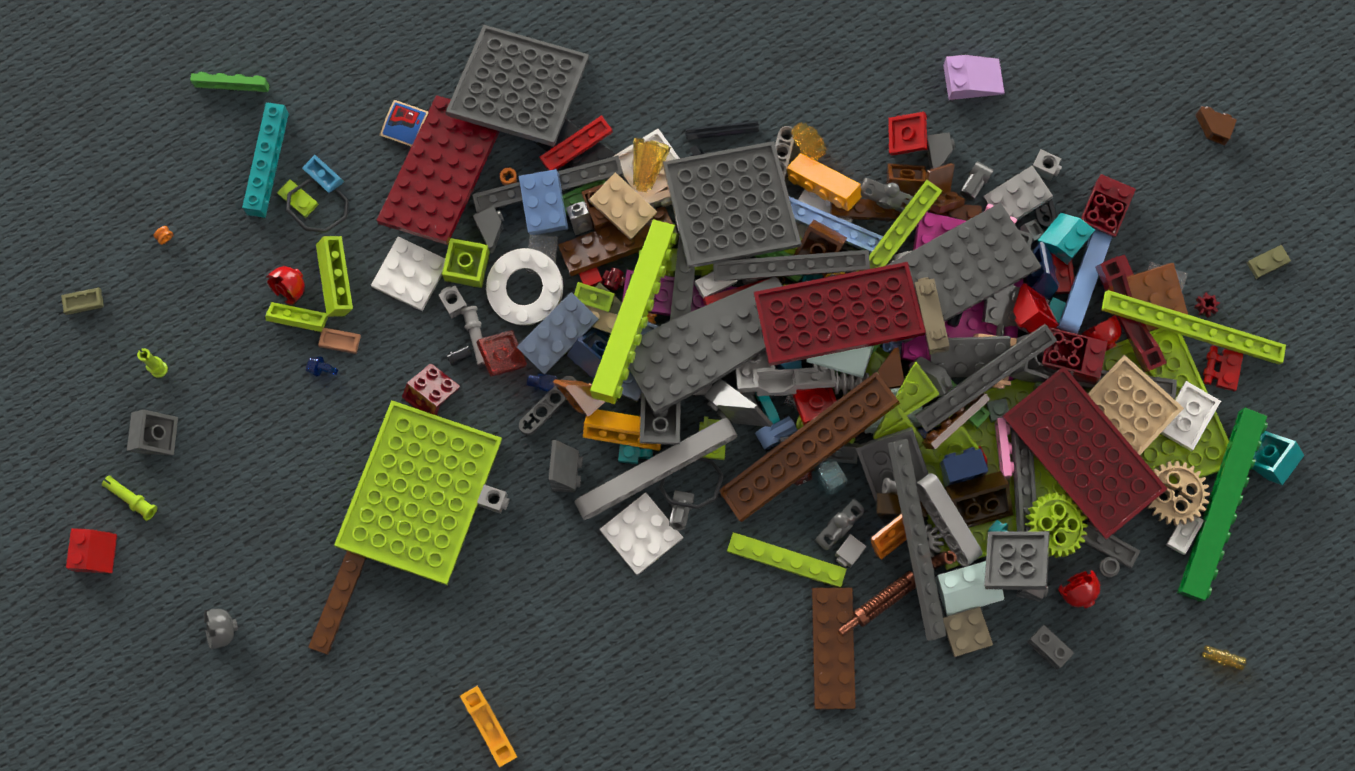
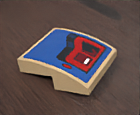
(403, 122)

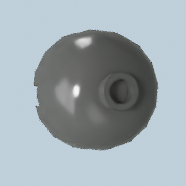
(219, 627)

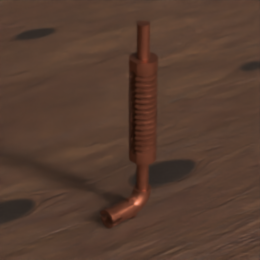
(891, 594)

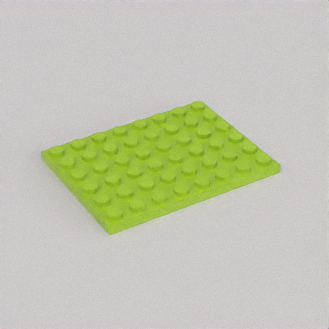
(418, 492)

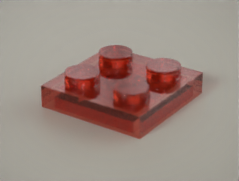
(501, 353)

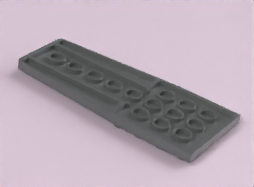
(699, 348)

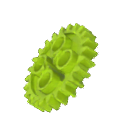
(1044, 511)

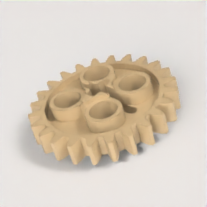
(1185, 477)

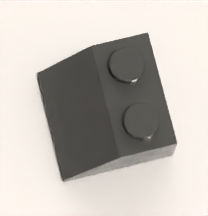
(152, 433)

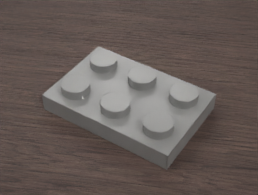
(1020, 193)

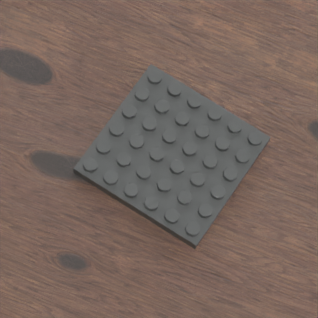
(518, 85)
(731, 204)

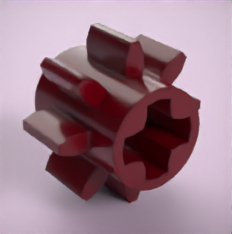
(613, 279)
(1207, 310)

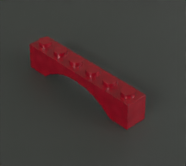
(1143, 344)

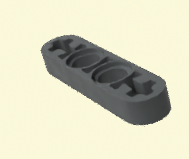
(543, 403)

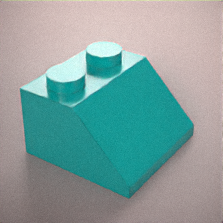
(1066, 236)
(1276, 457)

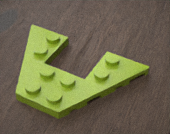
(913, 394)

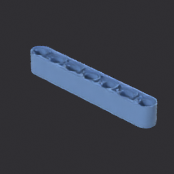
(1084, 282)

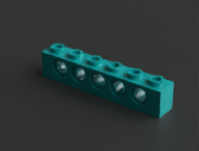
(265, 160)

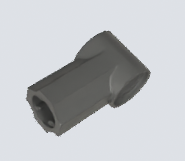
(977, 178)
(680, 514)

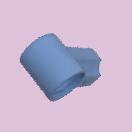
(771, 435)

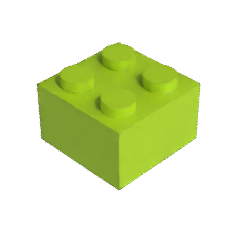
(466, 263)

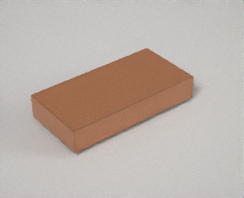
(339, 340)

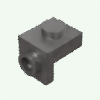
(579, 218)

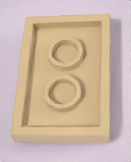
(622, 206)

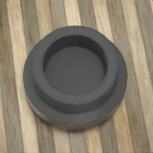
(1109, 567)

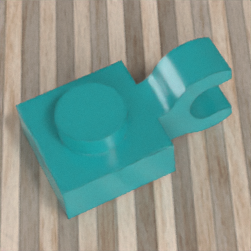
(632, 454)

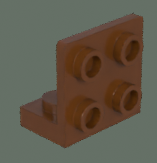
(942, 178)

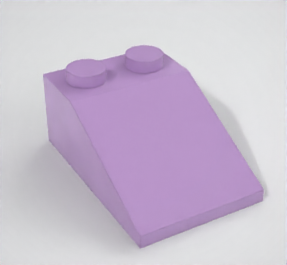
(972, 76)

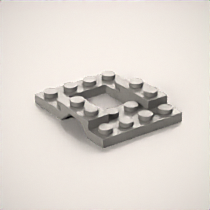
(765, 380)

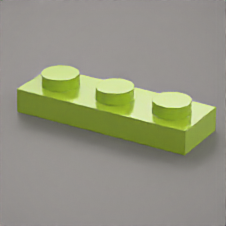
(296, 317)

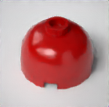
(285, 281)
(1106, 330)
(1081, 590)

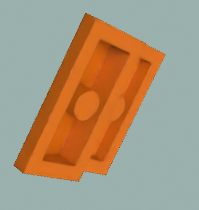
(889, 537)

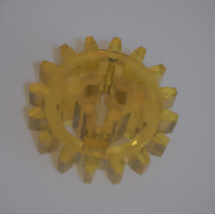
(809, 141)

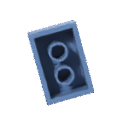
(543, 202)

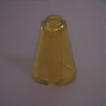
(647, 162)

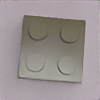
(967, 632)

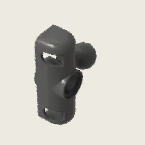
(885, 195)
(840, 525)

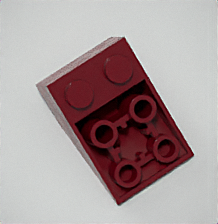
(1107, 205)
(1078, 354)

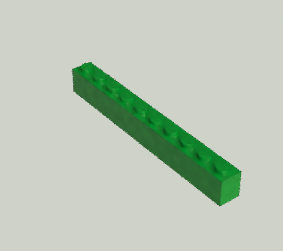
(1222, 505)

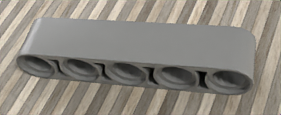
(948, 520)

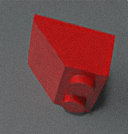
(1033, 310)
(91, 551)

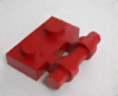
(1229, 368)

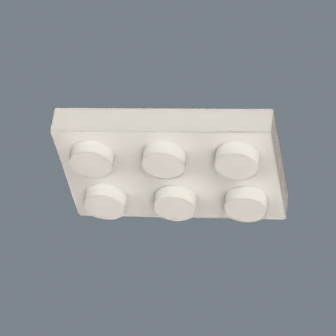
(1194, 418)

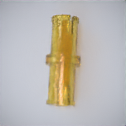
(1224, 657)

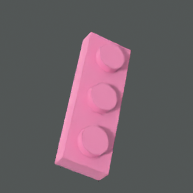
(1004, 447)

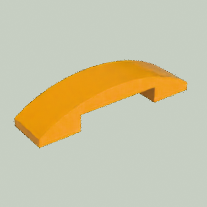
(488, 726)

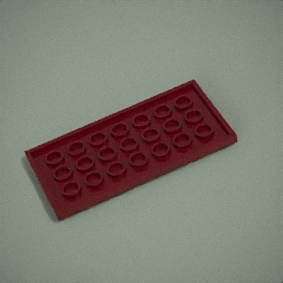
(437, 175)
(839, 313)
(1084, 452)

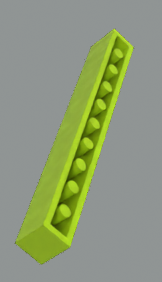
(634, 312)

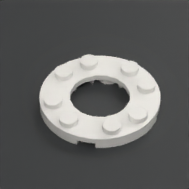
(551, 290)

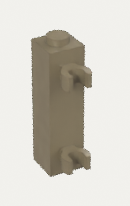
(931, 315)

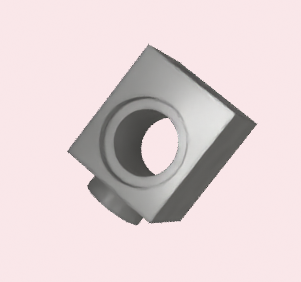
(1045, 157)
(452, 309)
(486, 493)
(849, 551)

